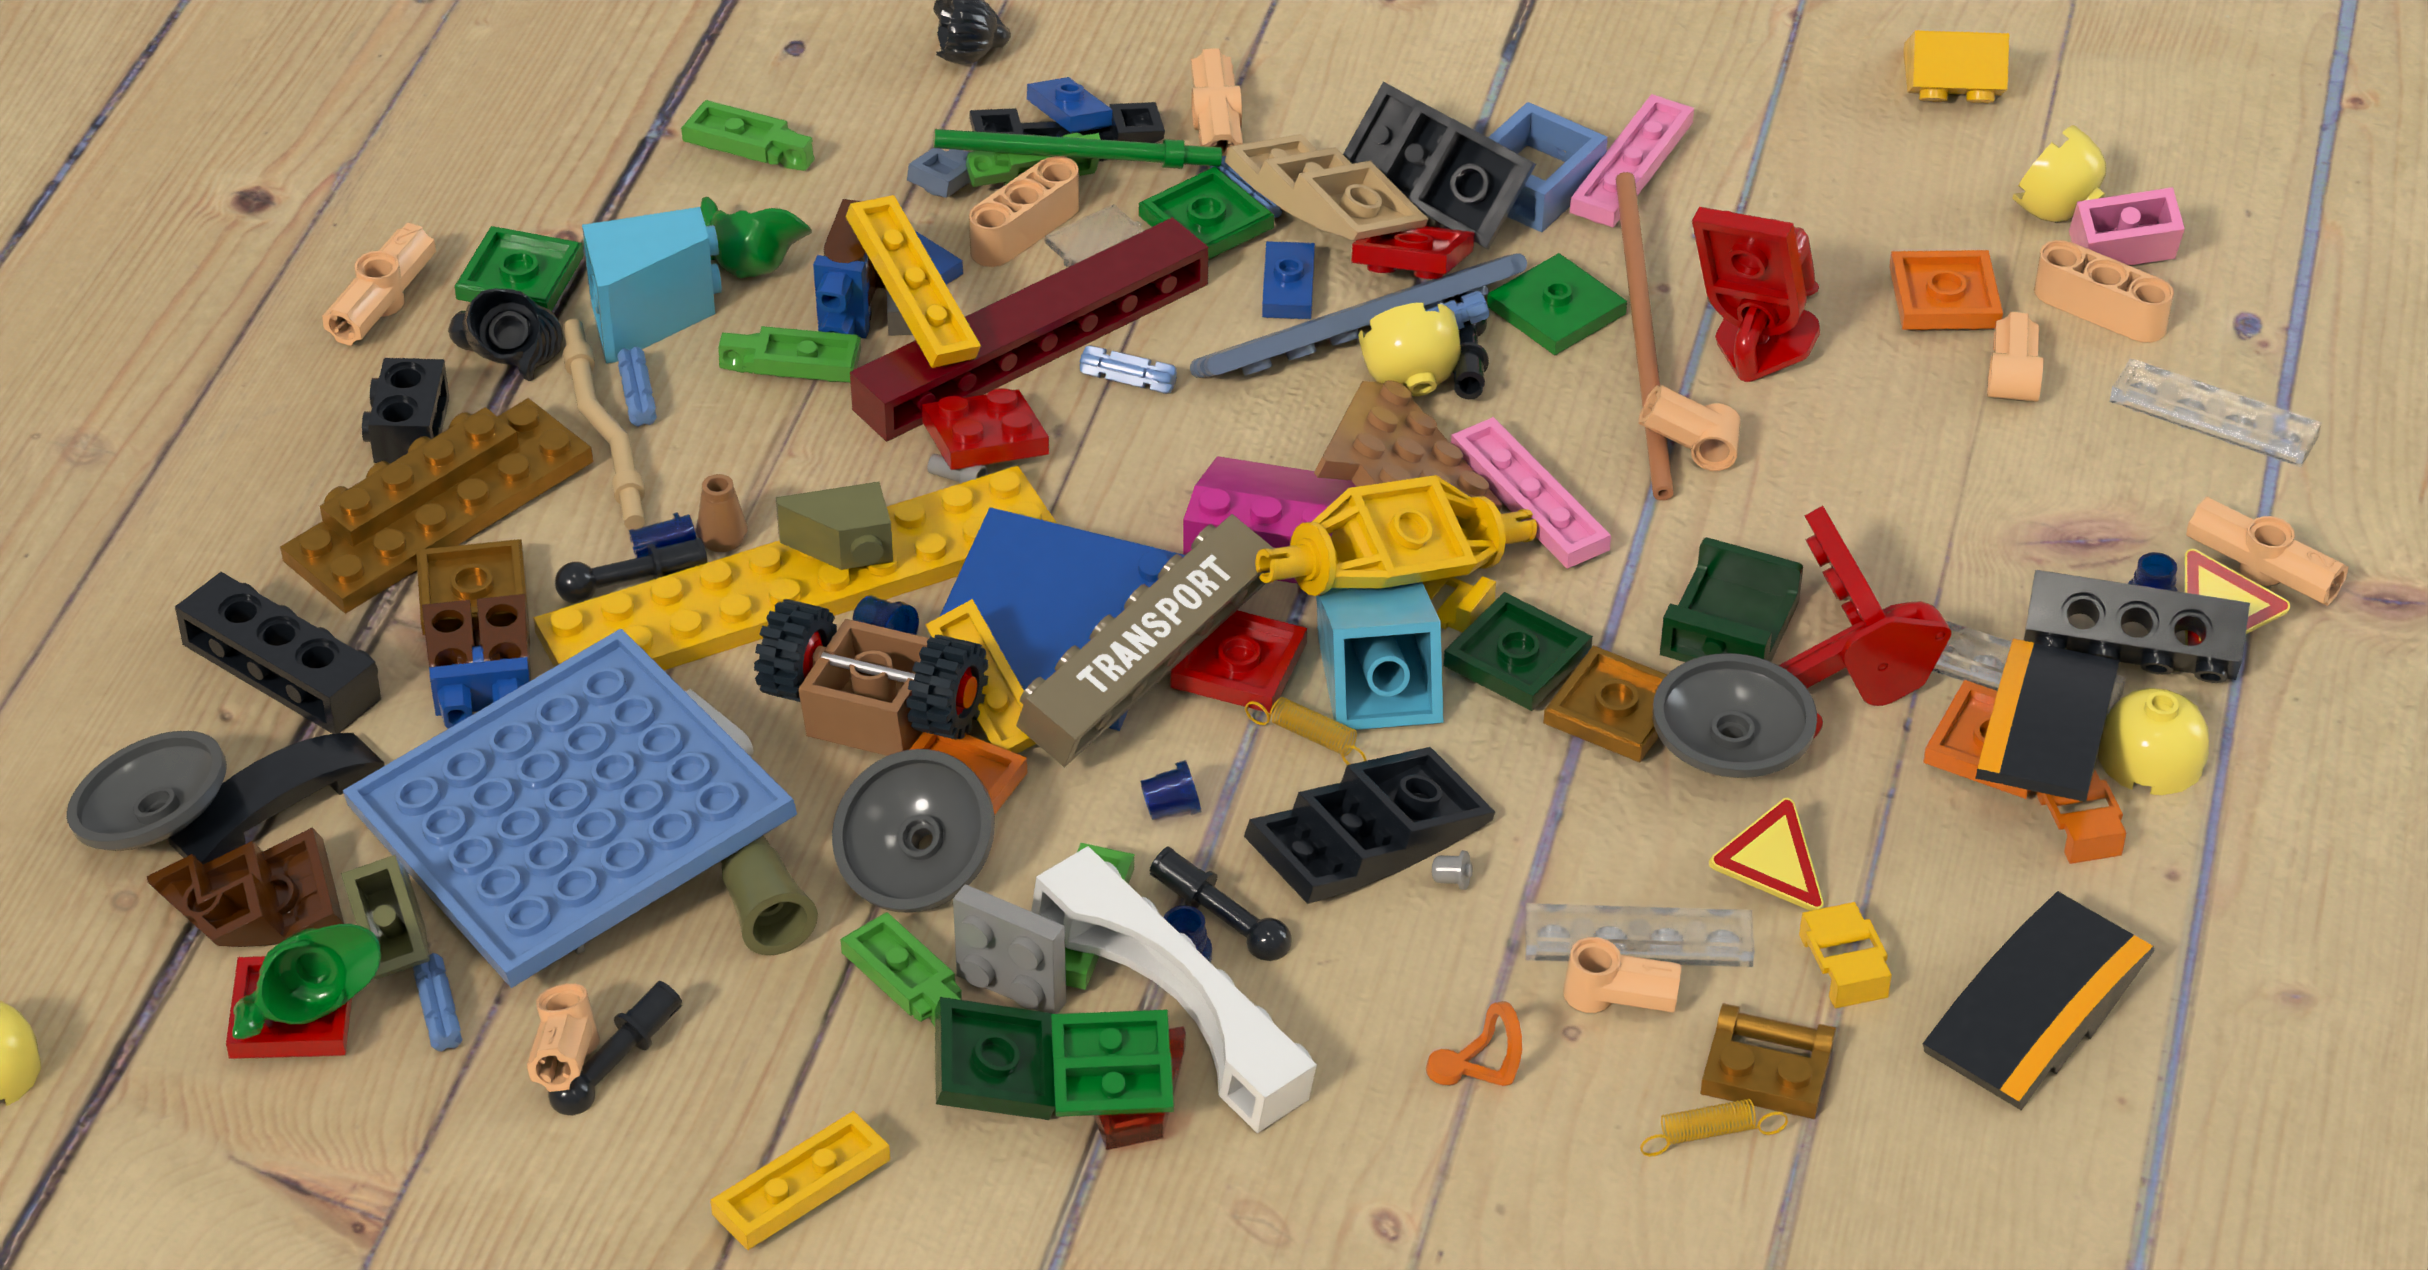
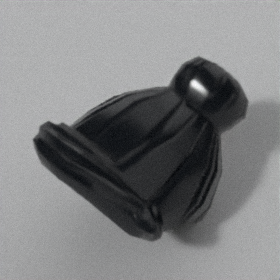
(508, 330)

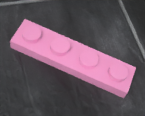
(1637, 150)
(1525, 484)

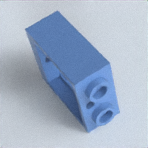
(1545, 131)

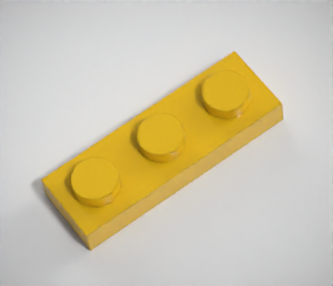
(1001, 703)
(800, 1180)

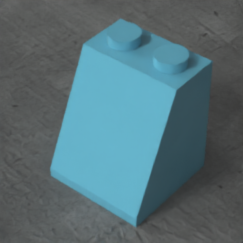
(650, 277)
(1381, 656)

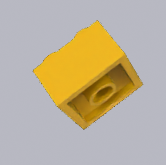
(1957, 64)

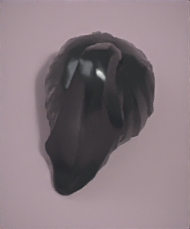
(968, 30)

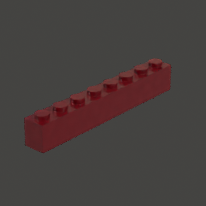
(1036, 326)

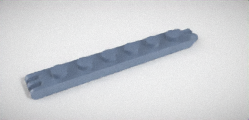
(1344, 324)

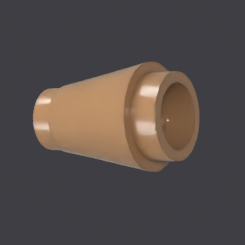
(720, 515)

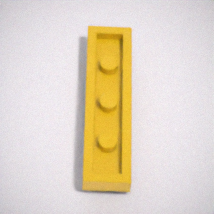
(913, 281)

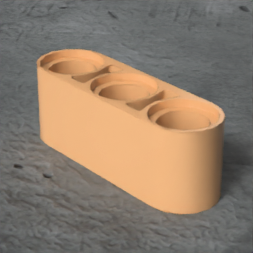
(1024, 211)
(2103, 291)

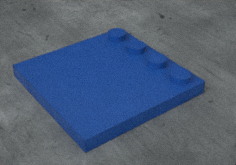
(1048, 587)

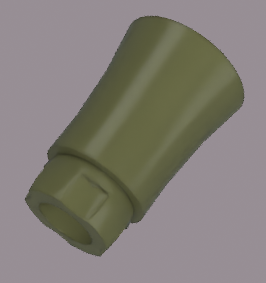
(768, 902)

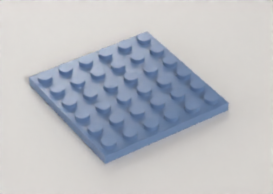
(568, 806)

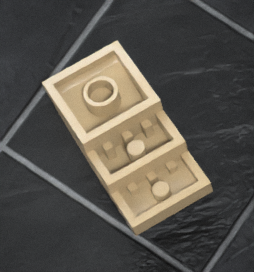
(1325, 187)

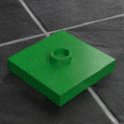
(1211, 210)
(522, 263)
(1556, 304)

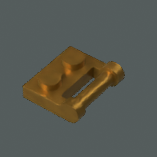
(1766, 1075)

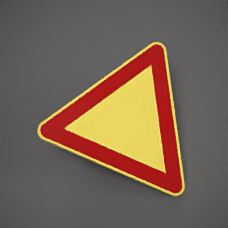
(2214, 579)
(1773, 857)

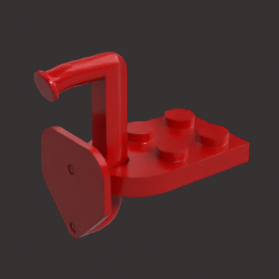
(1759, 284)
(1884, 649)

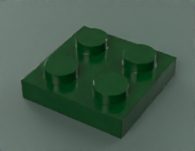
(1517, 651)
(994, 1058)

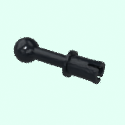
(1472, 362)
(578, 581)
(1266, 937)
(634, 1029)

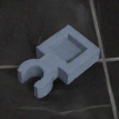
(940, 171)

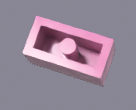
(2130, 226)

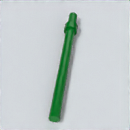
(1170, 153)

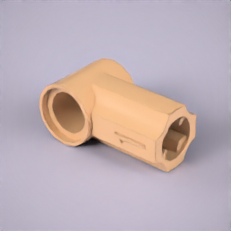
(2015, 363)
(1706, 430)
(1603, 976)
(563, 1036)

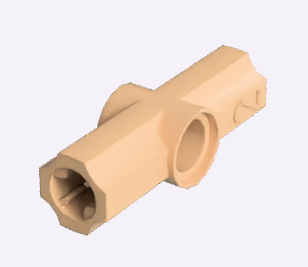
(1216, 101)
(379, 284)
(2267, 551)

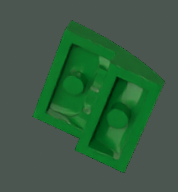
(1112, 1063)

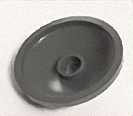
(1734, 715)
(147, 791)
(889, 814)

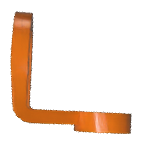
(1448, 1067)

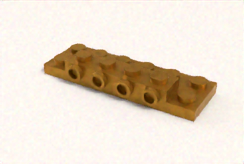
(432, 499)

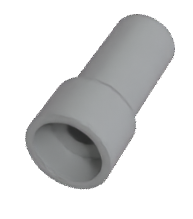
(939, 467)

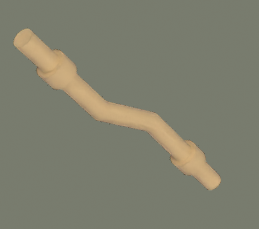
(627, 482)

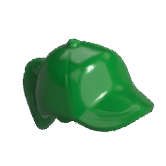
(754, 241)
(309, 977)

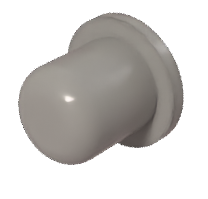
(1453, 869)

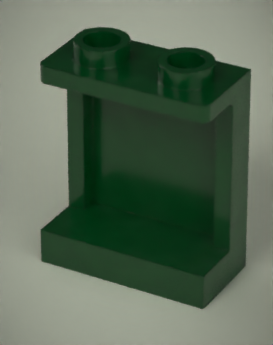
(1732, 604)

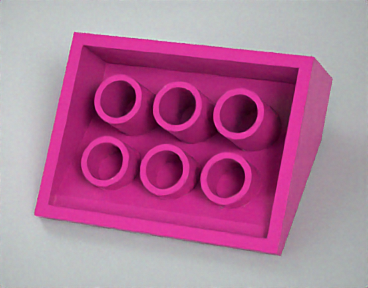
(1262, 496)

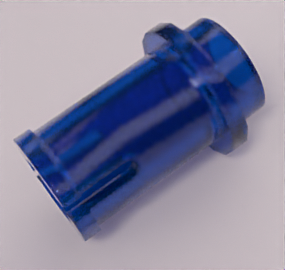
(662, 534)

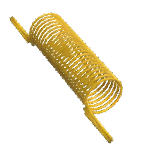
(1312, 727)
(1706, 1120)

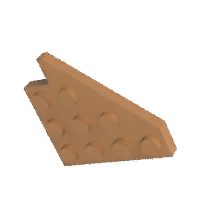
(1393, 440)

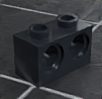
(406, 405)

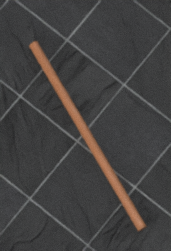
(1642, 327)

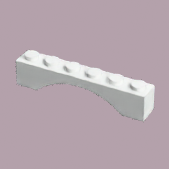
(1255, 1062)

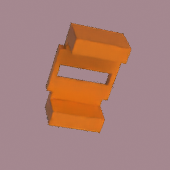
(2089, 832)

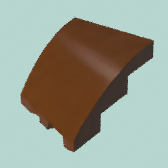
(254, 893)

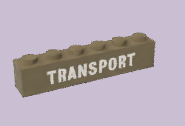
(1143, 641)

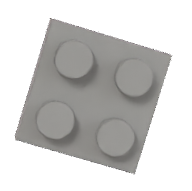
(1009, 950)

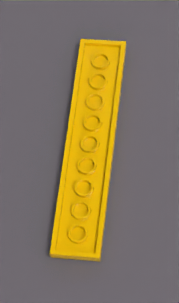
(729, 598)

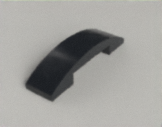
(1129, 123)
(272, 787)

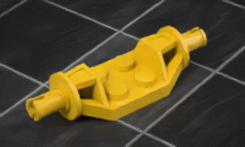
(1396, 538)

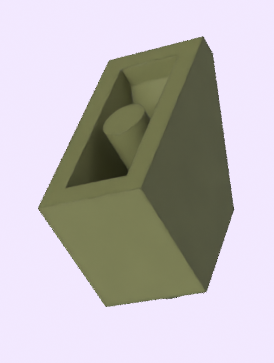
(838, 525)
(388, 907)

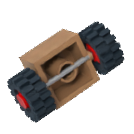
(869, 681)

